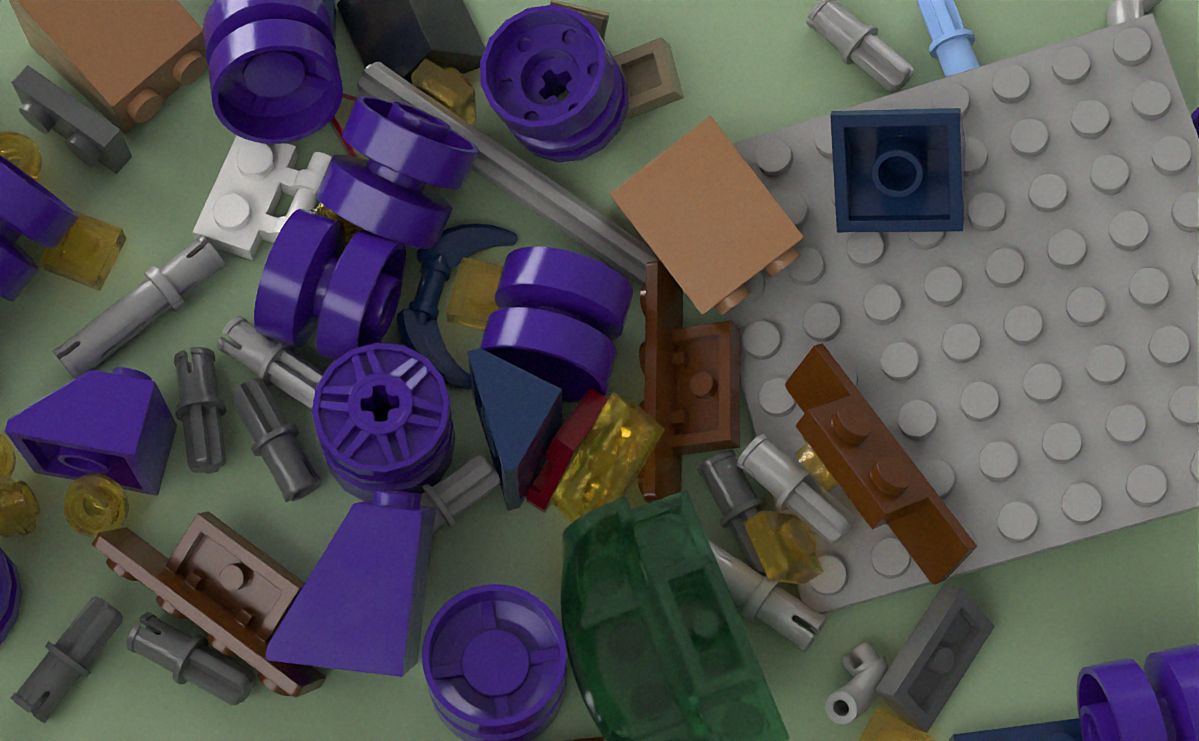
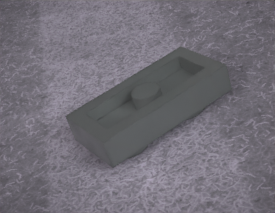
(86, 132)
(935, 658)

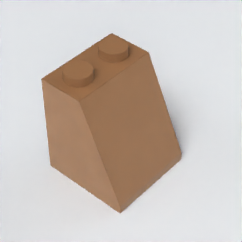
(117, 51)
(708, 218)

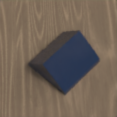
(899, 170)
(517, 418)

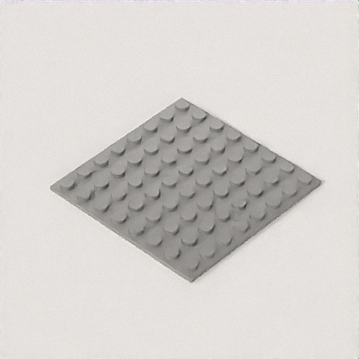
(1038, 351)

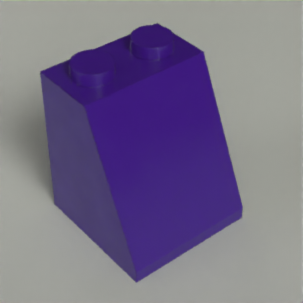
(365, 592)

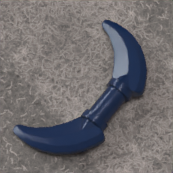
(419, 322)

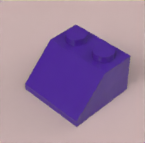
(101, 426)

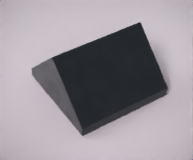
(409, 31)

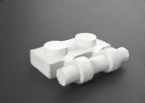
(249, 190)

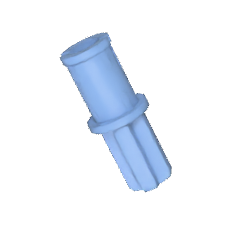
(948, 35)

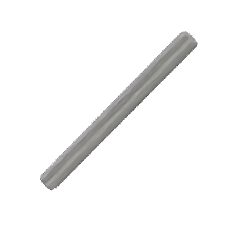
(522, 180)

